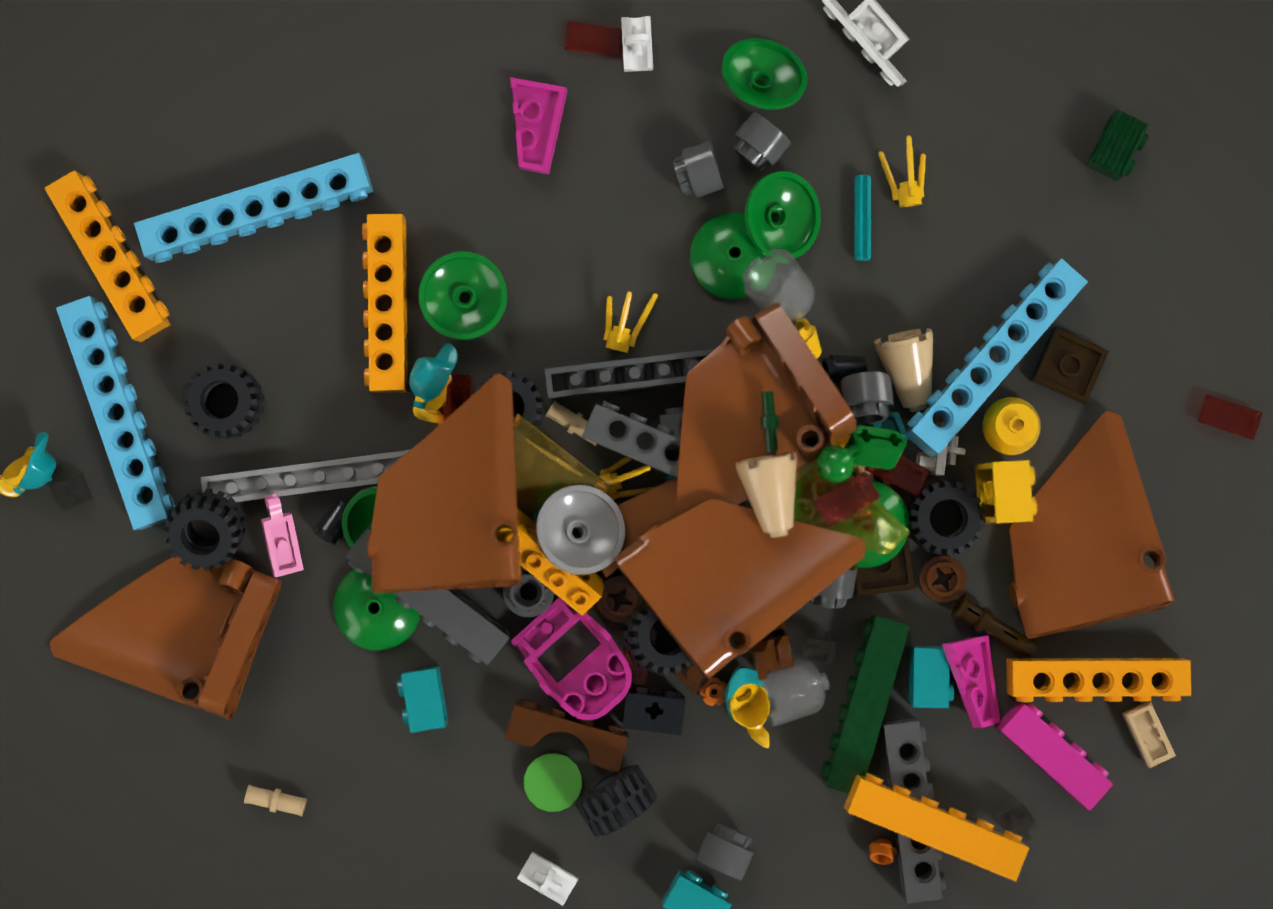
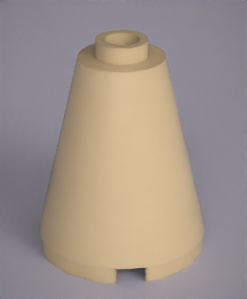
(910, 364)
(771, 490)

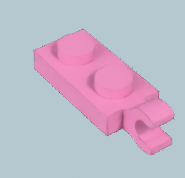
(281, 539)

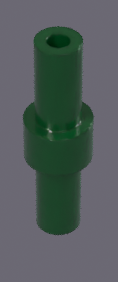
(769, 421)

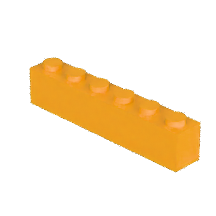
(936, 827)

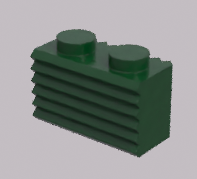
(1117, 145)

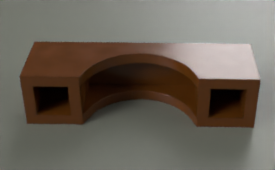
(532, 723)

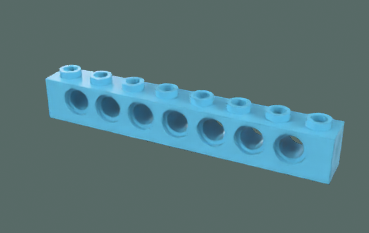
(154, 230)
(1066, 285)
(74, 319)

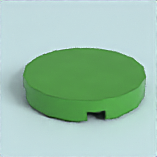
(553, 781)

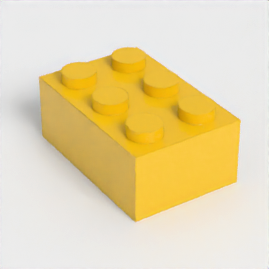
(1006, 491)

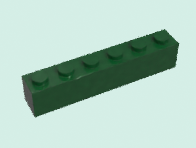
(866, 702)

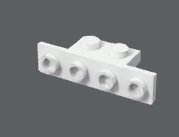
(874, 32)

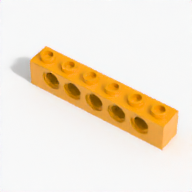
(65, 195)
(376, 229)
(576, 590)
(1174, 674)

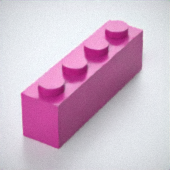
(1054, 755)

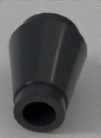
(843, 365)
(331, 524)

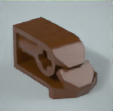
(771, 654)

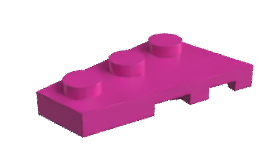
(538, 118)
(974, 676)

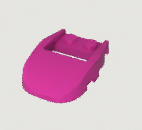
(594, 683)

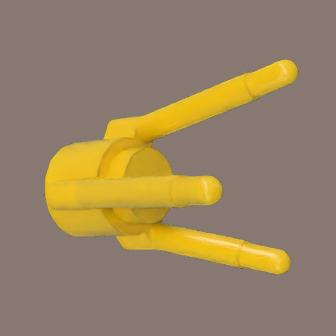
(911, 191)
(619, 337)
(615, 480)

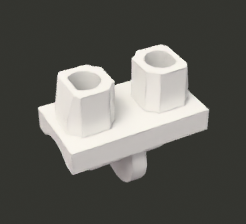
(637, 44)
(937, 463)
(547, 878)

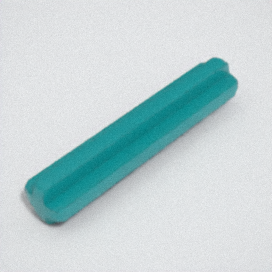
(862, 218)

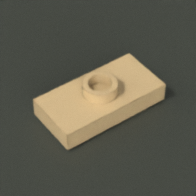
(1148, 734)

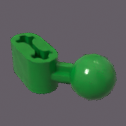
(866, 448)

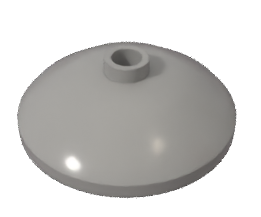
(596, 519)

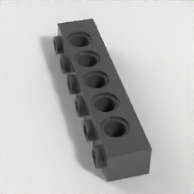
(621, 375)
(598, 432)
(894, 734)

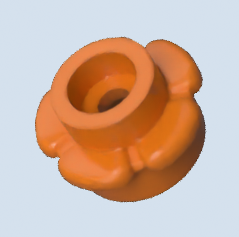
(709, 698)
(882, 852)

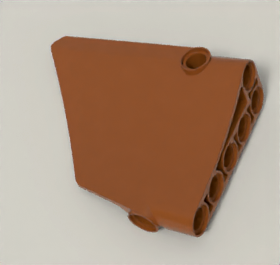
(726, 406)
(448, 501)
(1088, 541)
(723, 575)
(177, 632)

